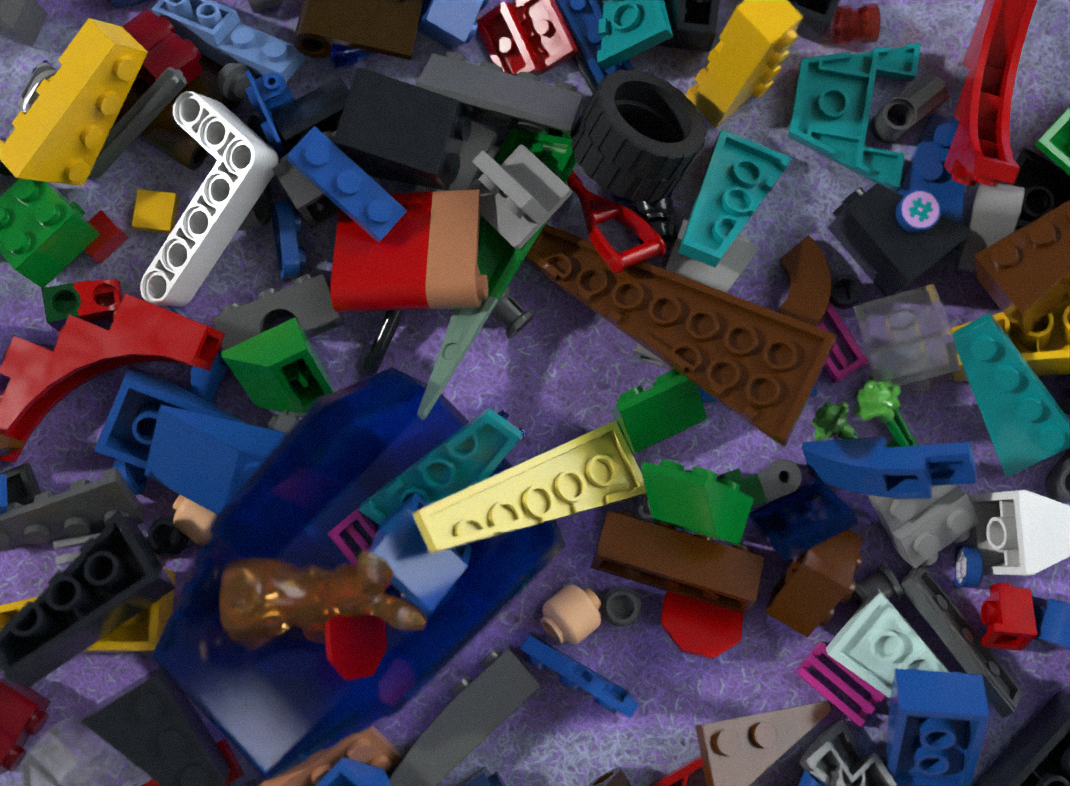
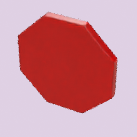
(700, 626)
(355, 644)

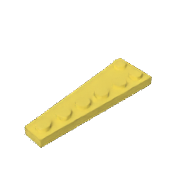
(553, 485)

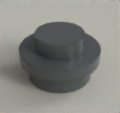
(233, 81)
(621, 606)

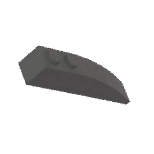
(467, 718)

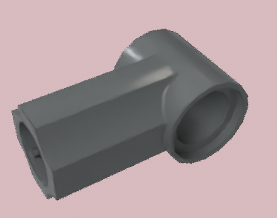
(909, 108)

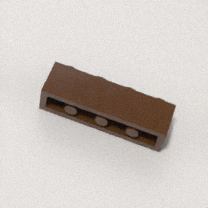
(678, 561)

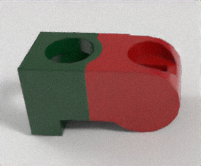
(82, 300)

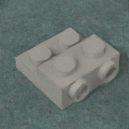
(926, 525)

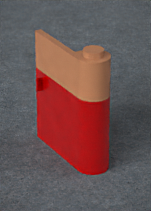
(418, 264)

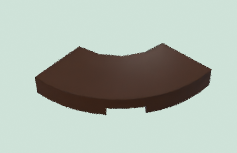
(808, 283)

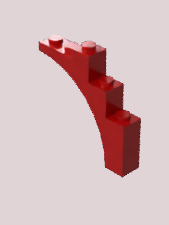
(982, 138)
(84, 350)

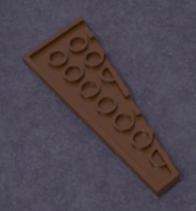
(724, 344)

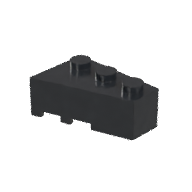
(160, 733)

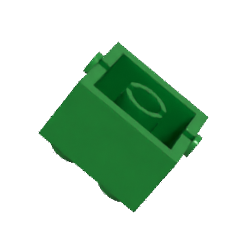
(41, 230)

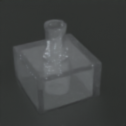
(908, 338)

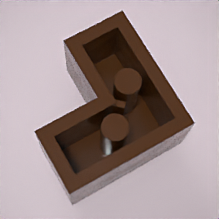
(816, 583)

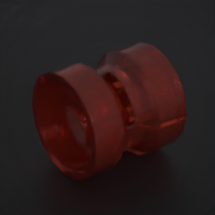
(856, 24)

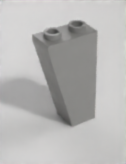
(720, 277)

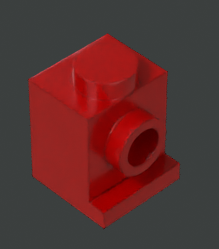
(1008, 618)

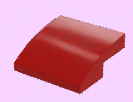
(527, 36)

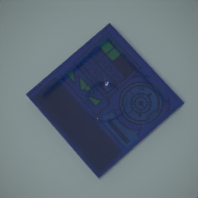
(803, 519)

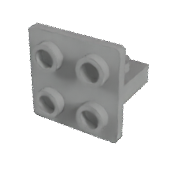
(519, 194)

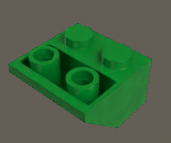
(280, 369)
(658, 412)
(696, 500)

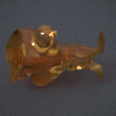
(271, 596)

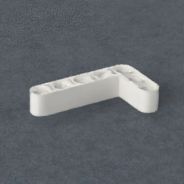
(219, 205)

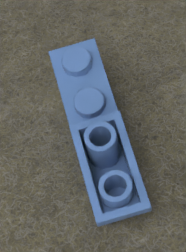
(226, 40)

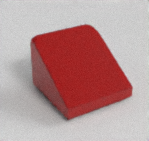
(109, 239)

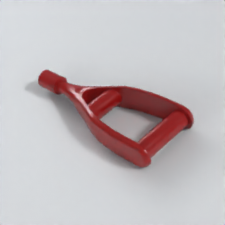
(606, 210)

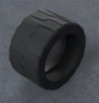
(637, 135)

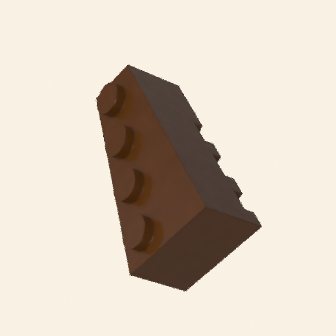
(1029, 269)

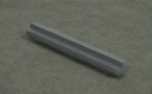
(138, 118)

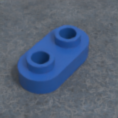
(285, 224)

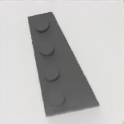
(70, 513)

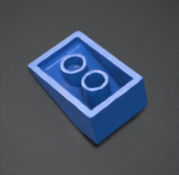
(135, 413)
(206, 455)
(935, 727)

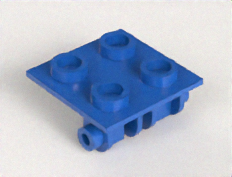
(267, 96)

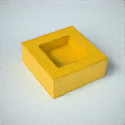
(155, 211)

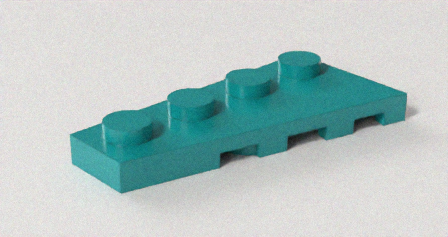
(1013, 401)

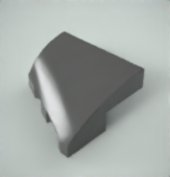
(840, 760)

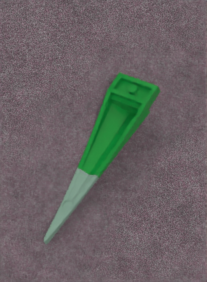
(496, 260)

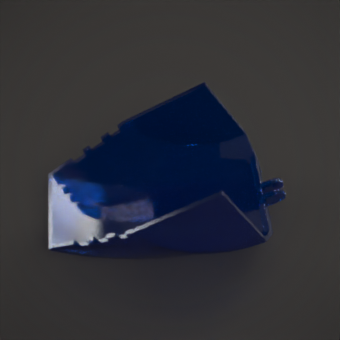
(286, 695)

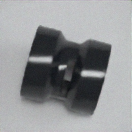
(658, 215)

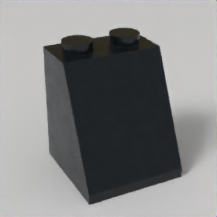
(402, 131)
(881, 247)

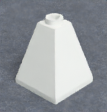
(1020, 532)

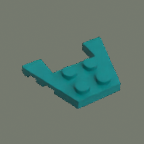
(835, 104)

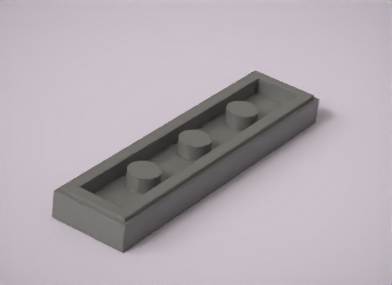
(961, 638)

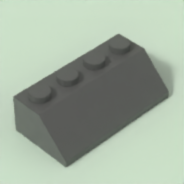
(503, 97)

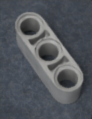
(990, 220)

